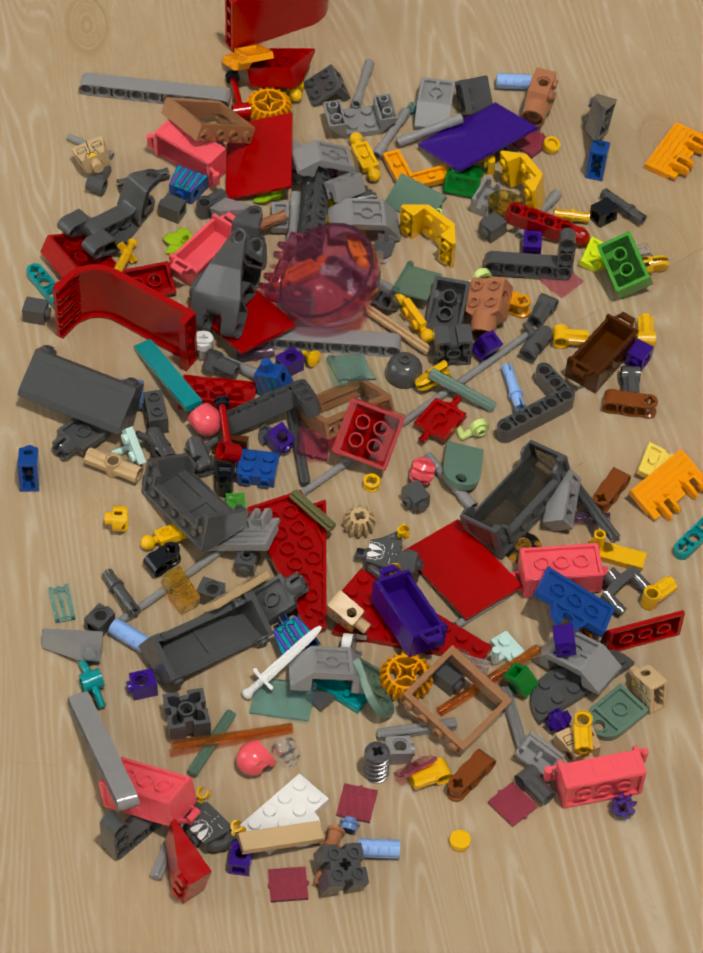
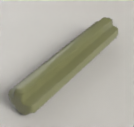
(312, 510)

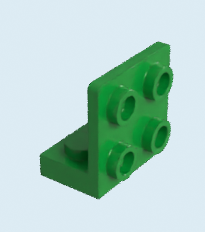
(463, 182)

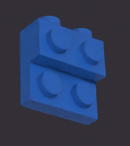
(257, 468)

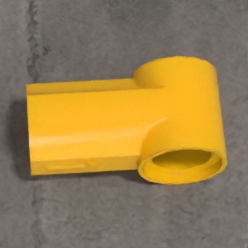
(645, 325)
(564, 336)
(658, 592)
(582, 733)
(437, 773)

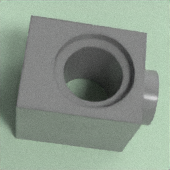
(400, 742)

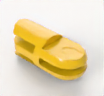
(656, 263)
(424, 383)

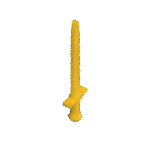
(126, 254)

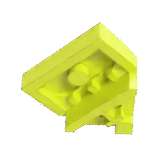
(591, 257)

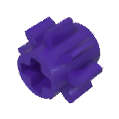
(558, 720)
(628, 809)

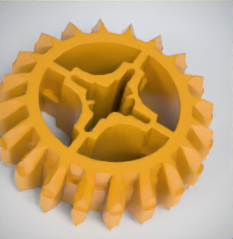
(268, 103)
(405, 671)

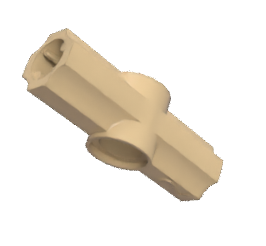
(113, 465)

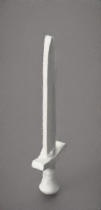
(280, 663)

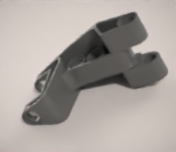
(117, 223)
(251, 276)
(221, 285)

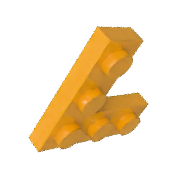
(398, 166)

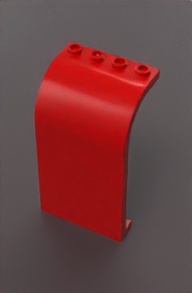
(262, 20)
(113, 295)

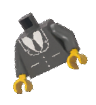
(383, 551)
(210, 829)

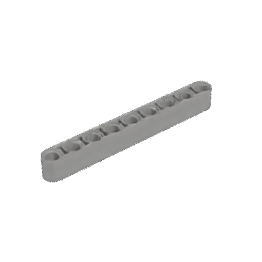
(147, 90)
(338, 341)
(103, 752)

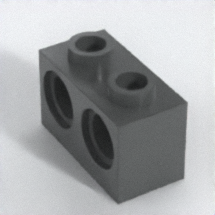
(156, 410)

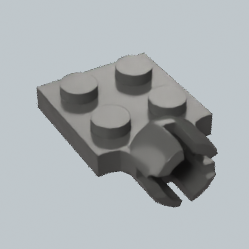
(77, 437)
(280, 595)

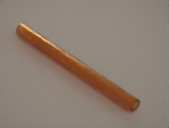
(493, 676)
(232, 736)

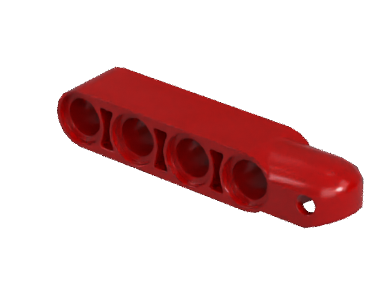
(536, 220)

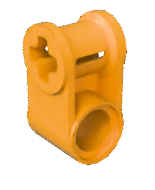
(517, 303)

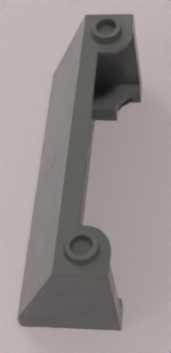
(81, 391)
(190, 502)
(207, 639)

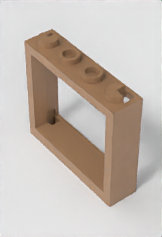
(185, 114)
(340, 395)
(478, 678)

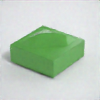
(235, 499)

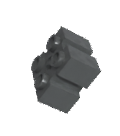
(452, 344)
(186, 714)
(341, 868)

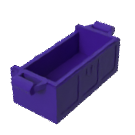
(407, 611)

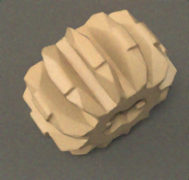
(359, 521)

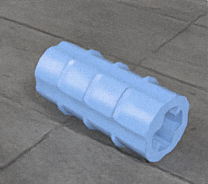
(513, 81)
(127, 634)
(380, 848)

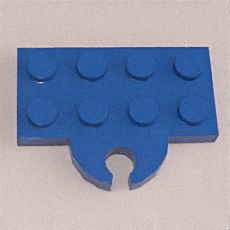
(573, 603)

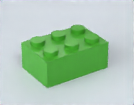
(625, 264)

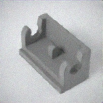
(345, 186)
(480, 199)
(537, 752)

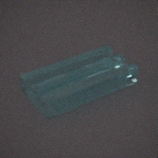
(60, 590)

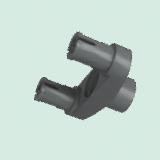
(616, 581)

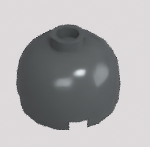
(403, 370)

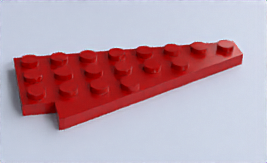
(301, 549)
(360, 591)

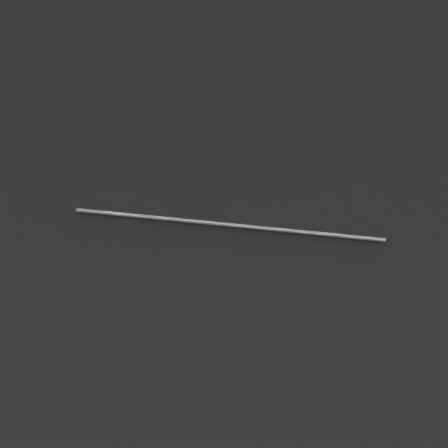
(344, 463)

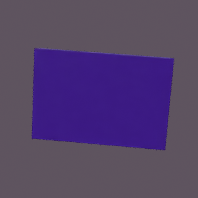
(477, 137)

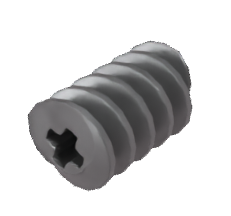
(376, 762)

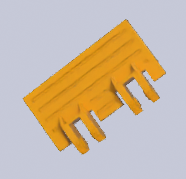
(244, 56)
(675, 152)
(666, 486)

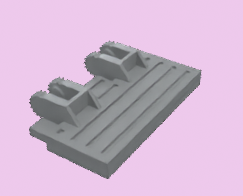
(256, 536)

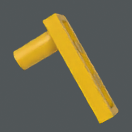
(617, 554)

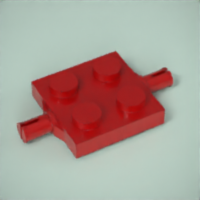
(440, 419)

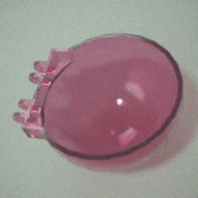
(325, 276)

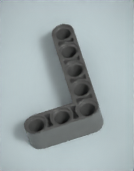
(536, 265)
(557, 402)
(274, 403)
(122, 836)

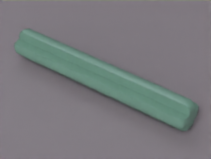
(462, 389)
(206, 751)

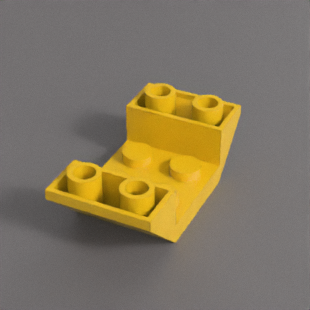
(520, 169)
(434, 225)

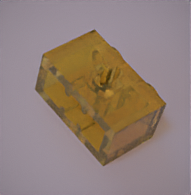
(180, 590)

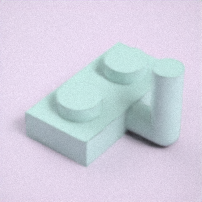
(131, 447)
(505, 648)

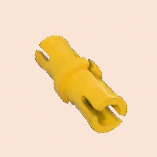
(572, 215)

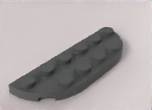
(564, 688)

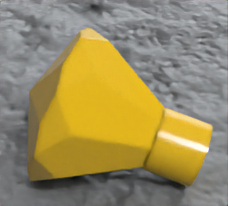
(312, 357)

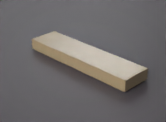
(236, 591)
(280, 837)

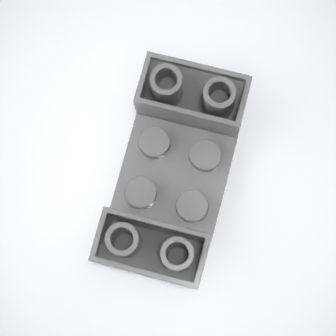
(434, 101)
(365, 120)
(325, 155)
(366, 215)
(592, 662)
(322, 664)

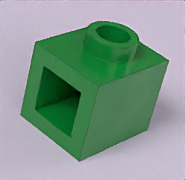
(520, 679)

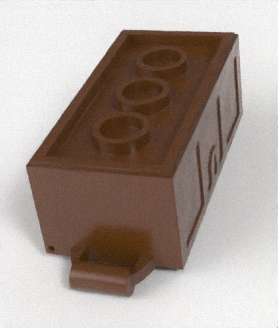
(602, 352)

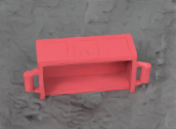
(185, 151)
(200, 249)
(576, 562)
(598, 777)
(160, 792)

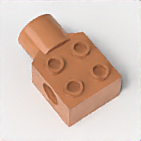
(539, 96)
(488, 304)

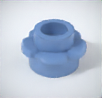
(349, 824)

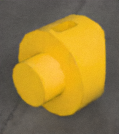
(117, 518)

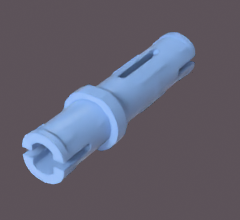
(515, 391)

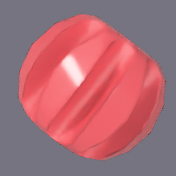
(422, 469)

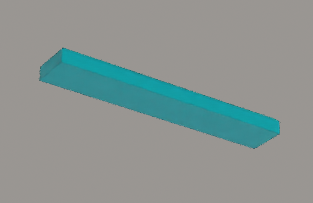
(168, 375)

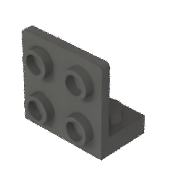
(325, 85)
(473, 94)

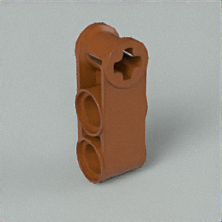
(629, 403)
(611, 489)
(469, 775)

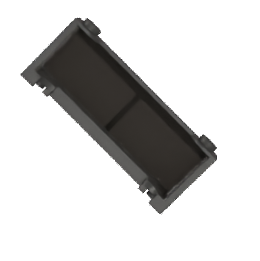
(517, 500)

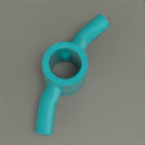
(92, 682)

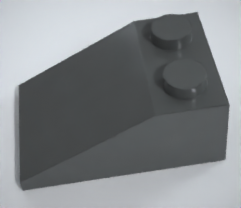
(600, 116)
(447, 302)

